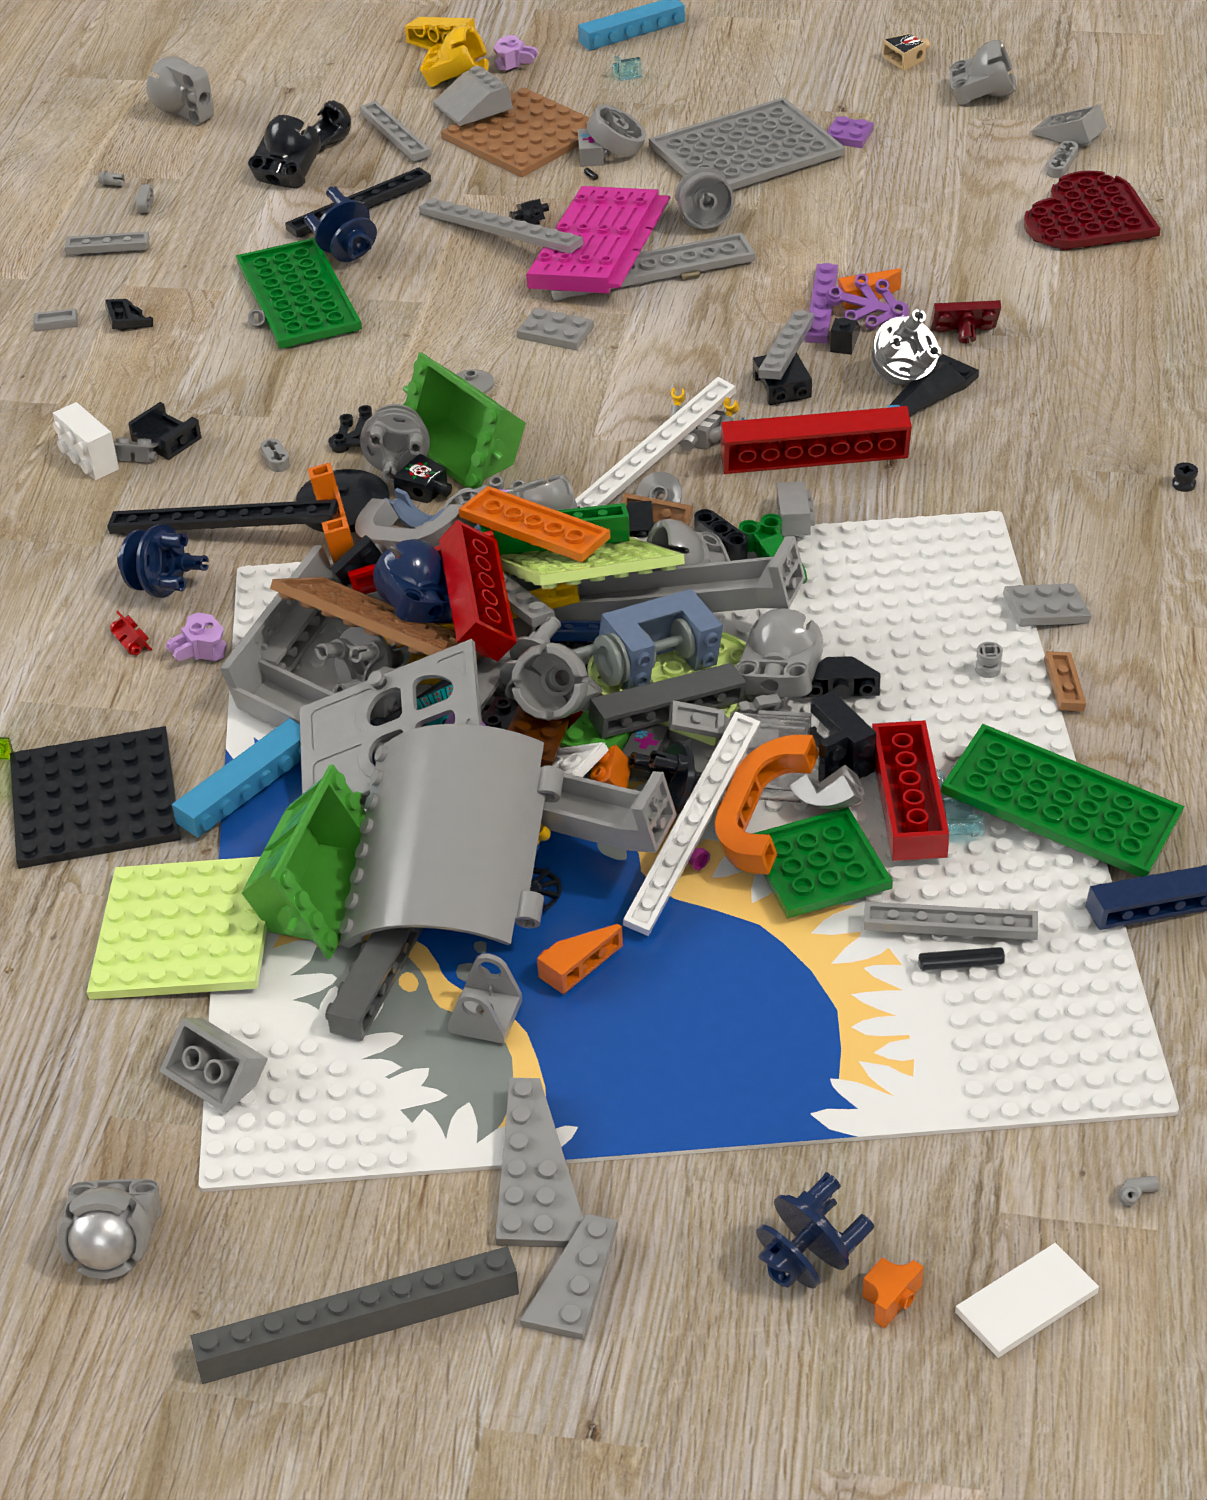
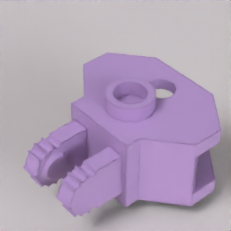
(513, 53)
(197, 640)

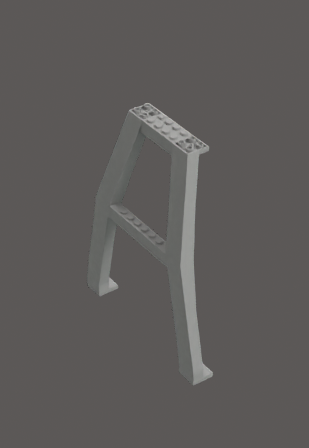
(588, 809)

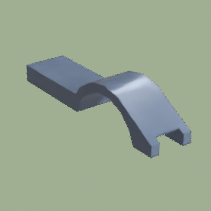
(408, 513)

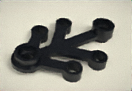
(341, 441)

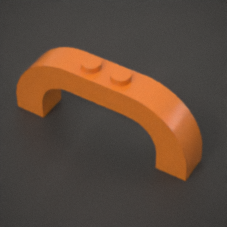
(336, 530)
(772, 759)

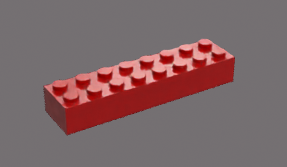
(815, 439)

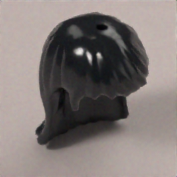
(333, 123)

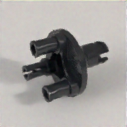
(678, 769)

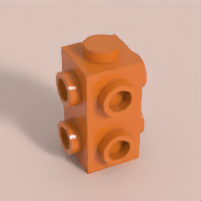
(612, 768)

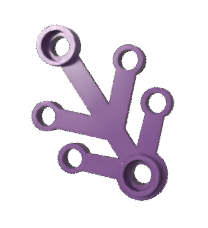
(870, 303)

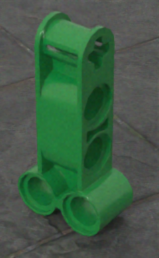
(764, 536)

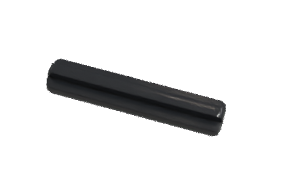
(961, 958)

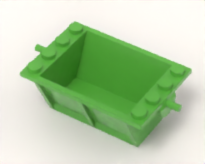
(465, 426)
(308, 864)

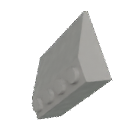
(474, 97)

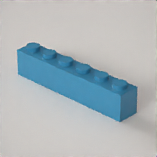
(631, 23)
(239, 779)

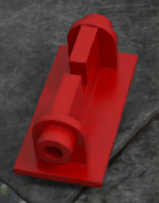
(125, 632)

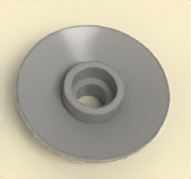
(478, 378)
(660, 483)

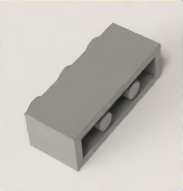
(795, 508)

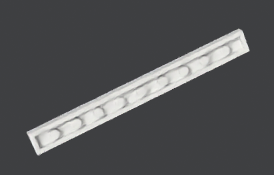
(657, 444)
(691, 824)

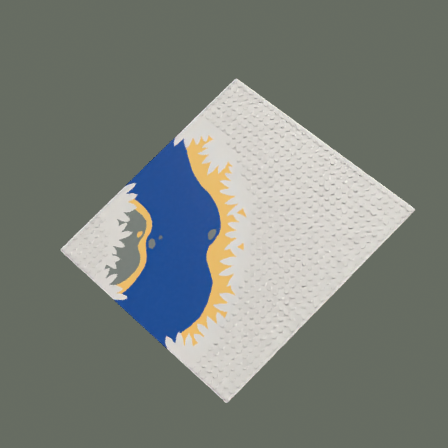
(728, 1013)

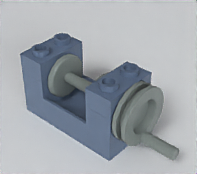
(639, 632)

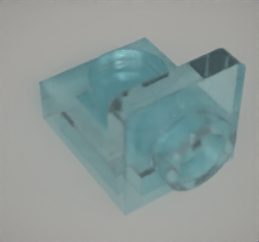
(627, 68)

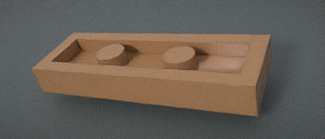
(663, 509)
(1065, 681)

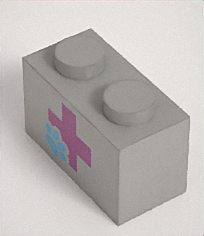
(589, 150)

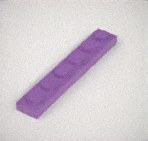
(825, 278)

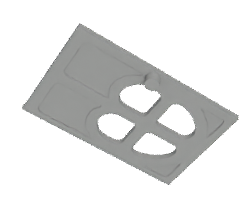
(340, 728)

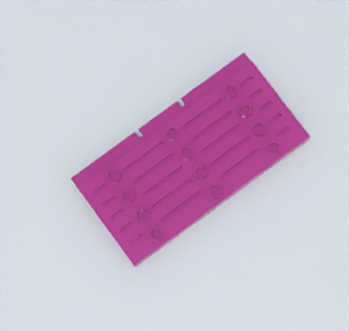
(613, 233)

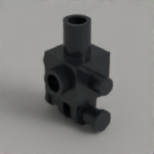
(530, 211)

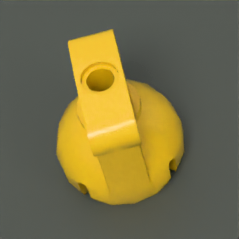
(454, 55)

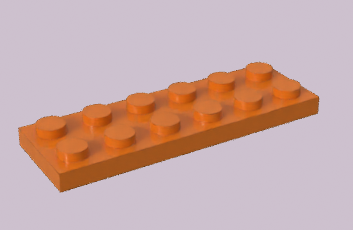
(534, 523)

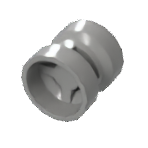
(989, 659)

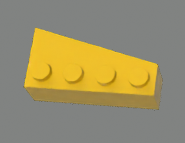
(430, 31)

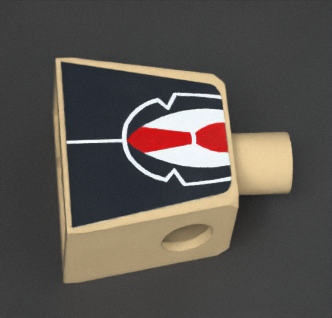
(905, 50)

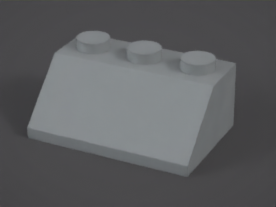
(212, 1063)

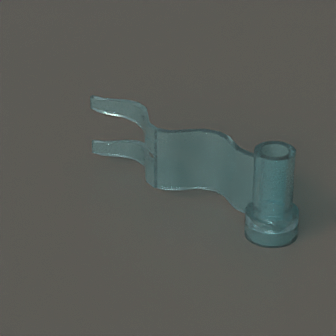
(960, 815)

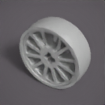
(616, 130)

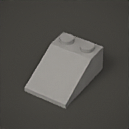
(1075, 125)

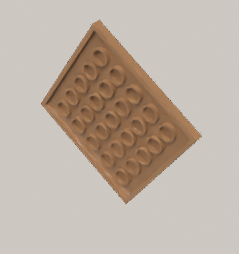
(523, 136)

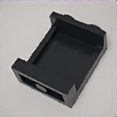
(793, 386)
(166, 430)

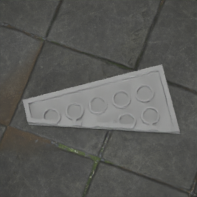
(535, 1185)

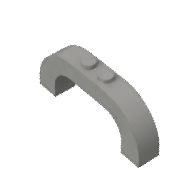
(378, 517)

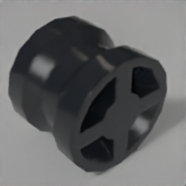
(1185, 477)

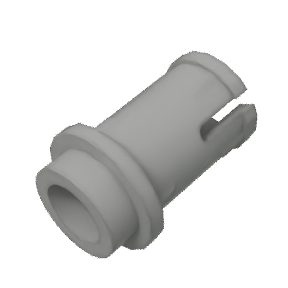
(111, 179)

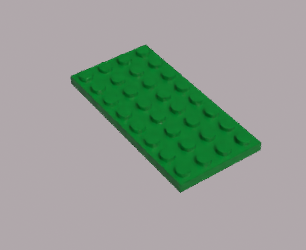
(298, 293)
(1063, 800)

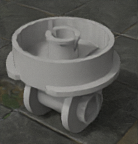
(704, 198)

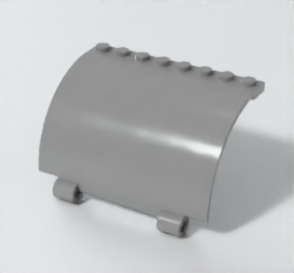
(451, 834)

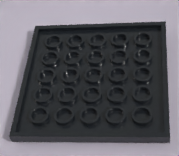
(93, 797)

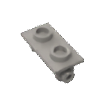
(142, 448)

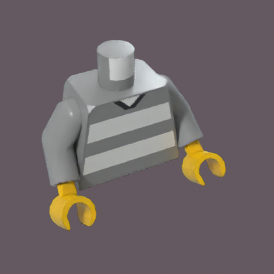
(710, 429)

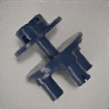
(343, 228)
(157, 560)
(813, 1231)

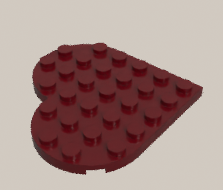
(1089, 211)

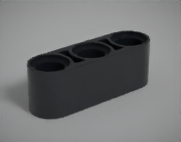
(732, 538)

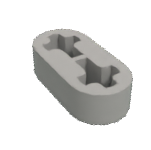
(144, 198)
(272, 451)

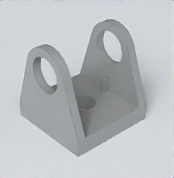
(489, 992)

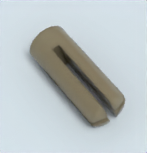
(690, 275)

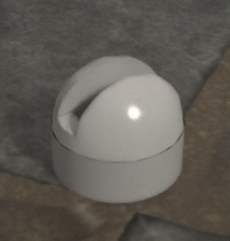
(261, 317)

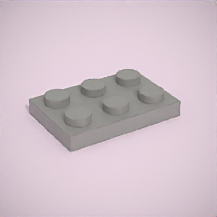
(555, 329)
(1046, 604)

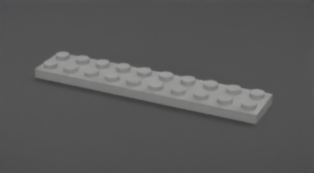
(682, 258)

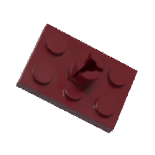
(965, 317)

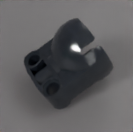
(284, 154)

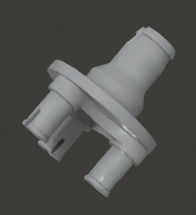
(358, 655)

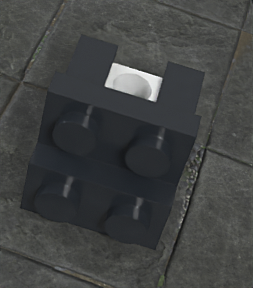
(841, 737)

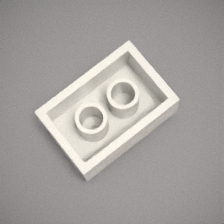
(85, 441)

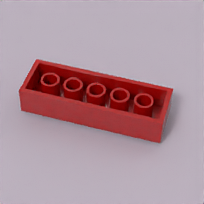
(477, 590)
(910, 791)

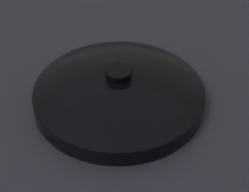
(355, 490)

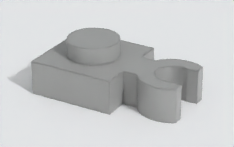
(762, 702)

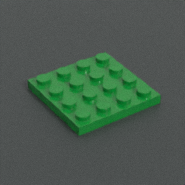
(823, 863)

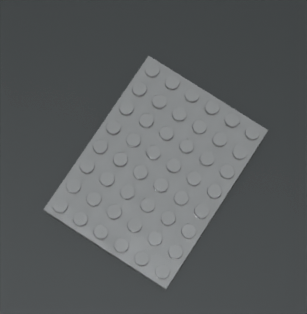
(749, 144)

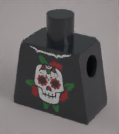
(423, 479)

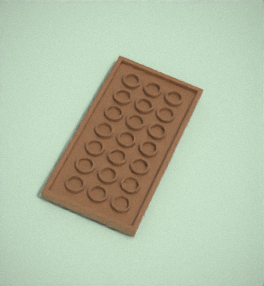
(367, 612)

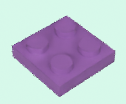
(851, 131)

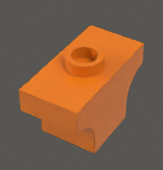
(891, 1288)

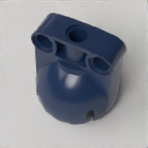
(414, 583)

